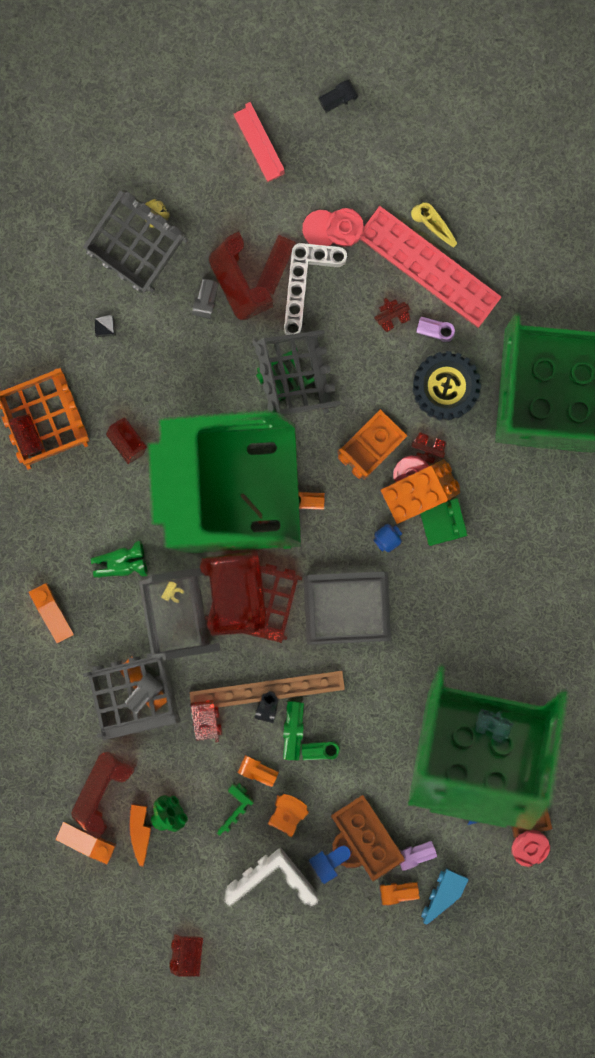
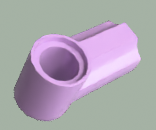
(433, 329)
(417, 854)

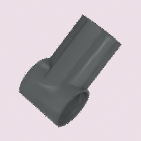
(205, 303)
(147, 689)

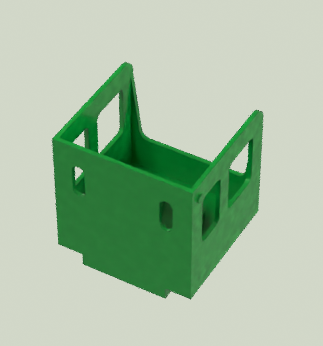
(547, 388)
(206, 468)
(472, 773)

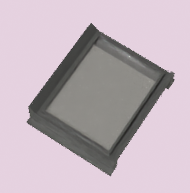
(347, 608)
(175, 615)

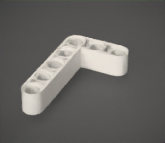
(294, 281)

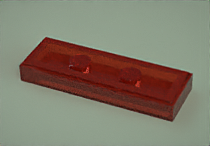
(276, 264)

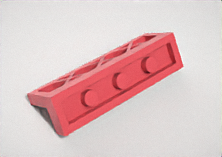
(259, 143)

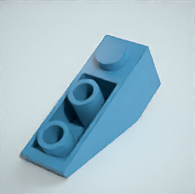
(448, 891)

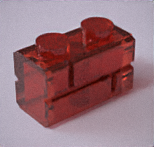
(126, 440)

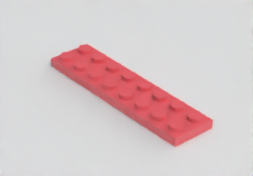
(429, 267)

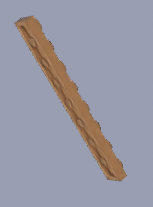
(282, 688)

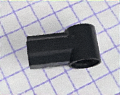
(340, 95)
(267, 707)

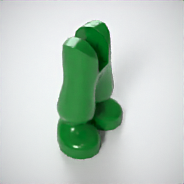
(119, 564)

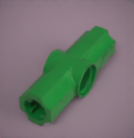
(293, 730)

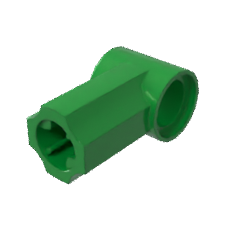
(317, 751)

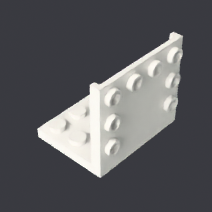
(266, 866)

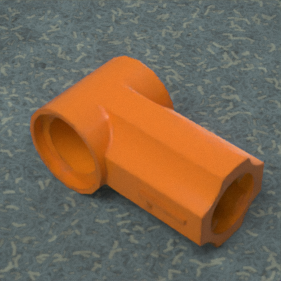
(311, 500)
(255, 770)
(396, 893)

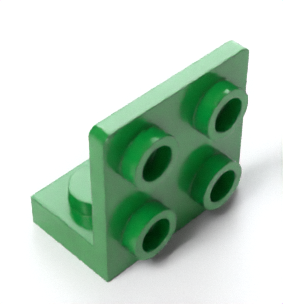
(443, 523)

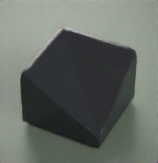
(104, 326)

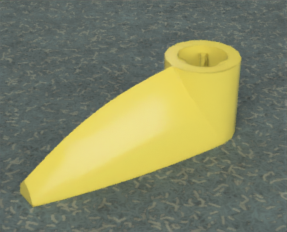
(433, 222)

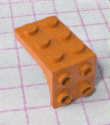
(371, 445)
(421, 491)

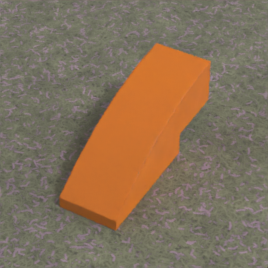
(139, 832)

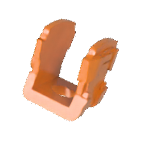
(288, 813)

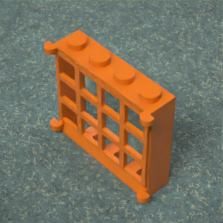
(69, 408)

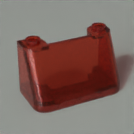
(243, 301)
(235, 593)
(107, 767)

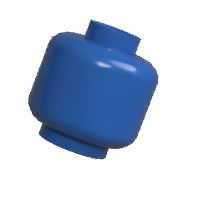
(388, 538)

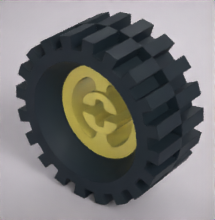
(466, 392)

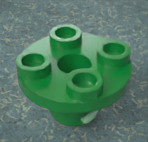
(168, 814)

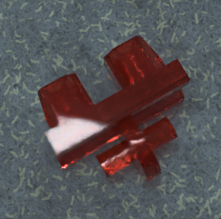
(400, 311)
(438, 448)

